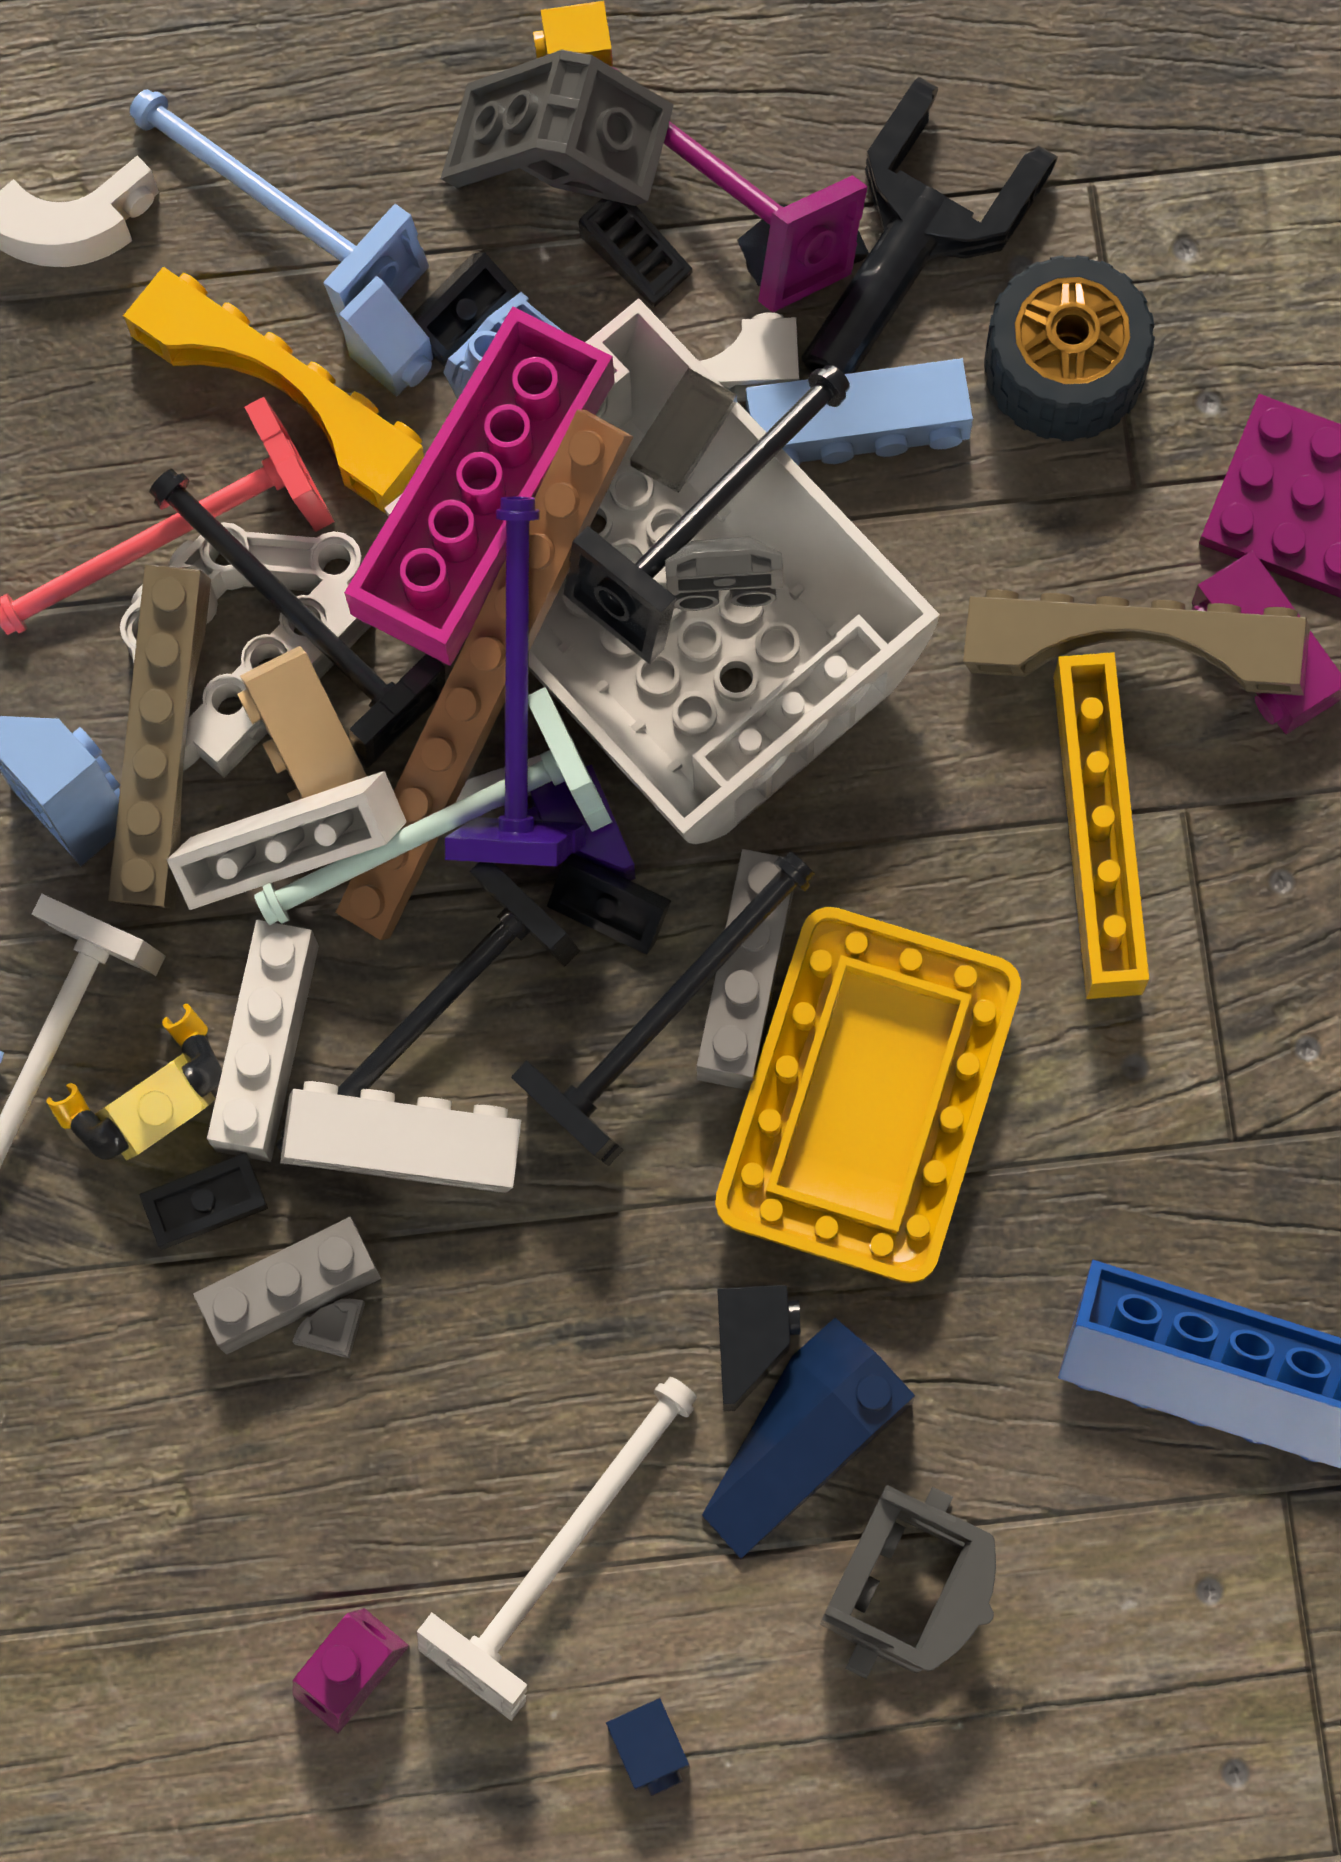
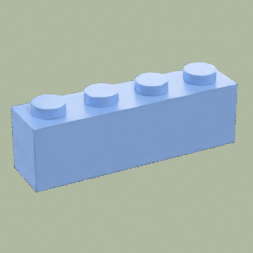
(881, 412)

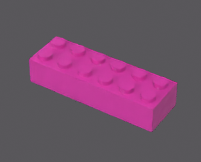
(443, 536)

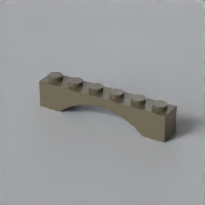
(1021, 635)
(154, 752)

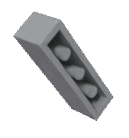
(744, 984)

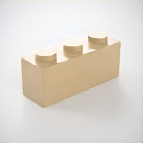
(301, 725)

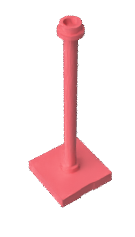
(280, 470)

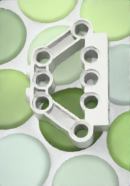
(299, 566)

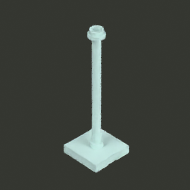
(557, 765)

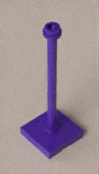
(516, 835)

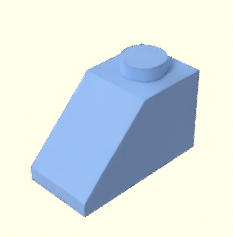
(386, 338)

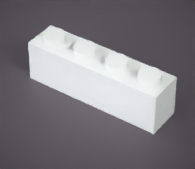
(287, 840)
(263, 1040)
(401, 1139)

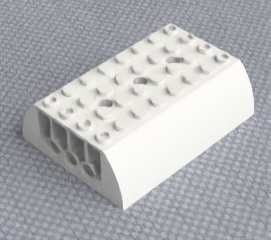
(815, 655)

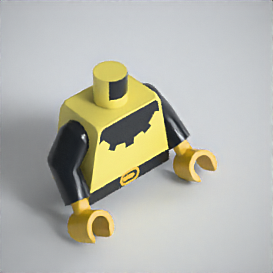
(153, 1105)

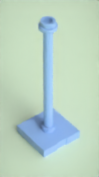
(386, 251)

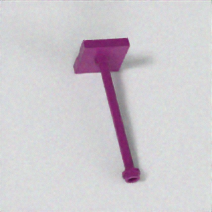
(807, 241)

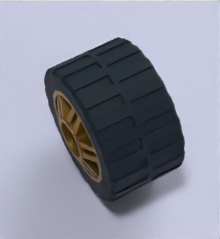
(1068, 347)

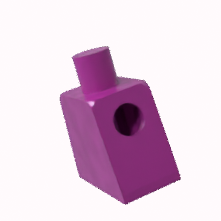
(347, 1668)

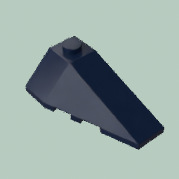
(814, 1422)

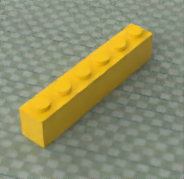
(1100, 826)

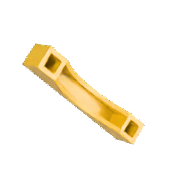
(190, 329)

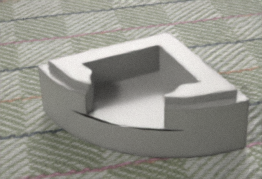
(331, 1327)

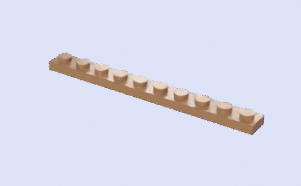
(477, 681)

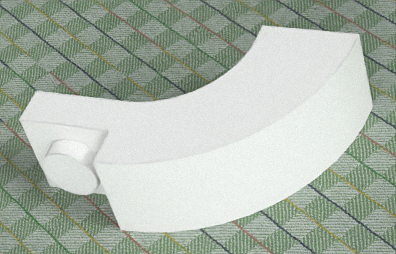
(77, 229)

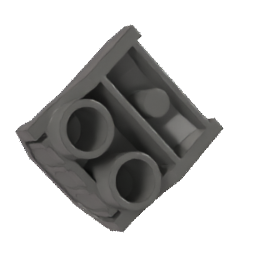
(733, 564)

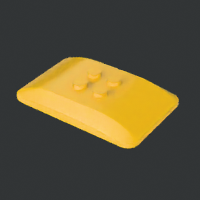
(868, 1095)

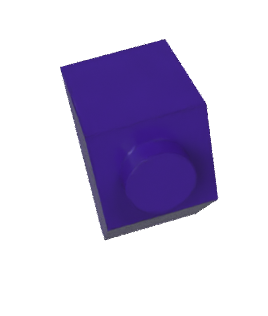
(601, 846)

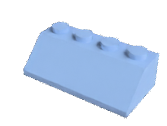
(61, 782)

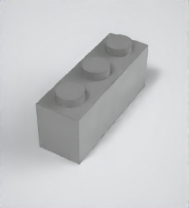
(287, 1286)

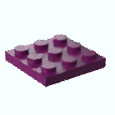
(1283, 496)

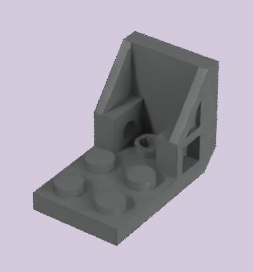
(564, 124)

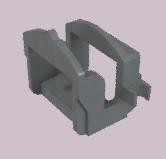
(962, 1601)

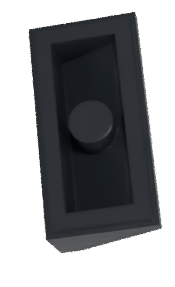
(463, 304)

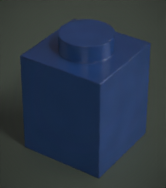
(649, 1747)

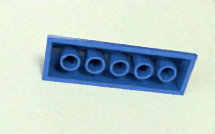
(1207, 1362)

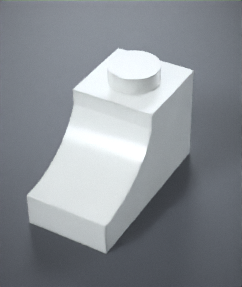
(759, 356)

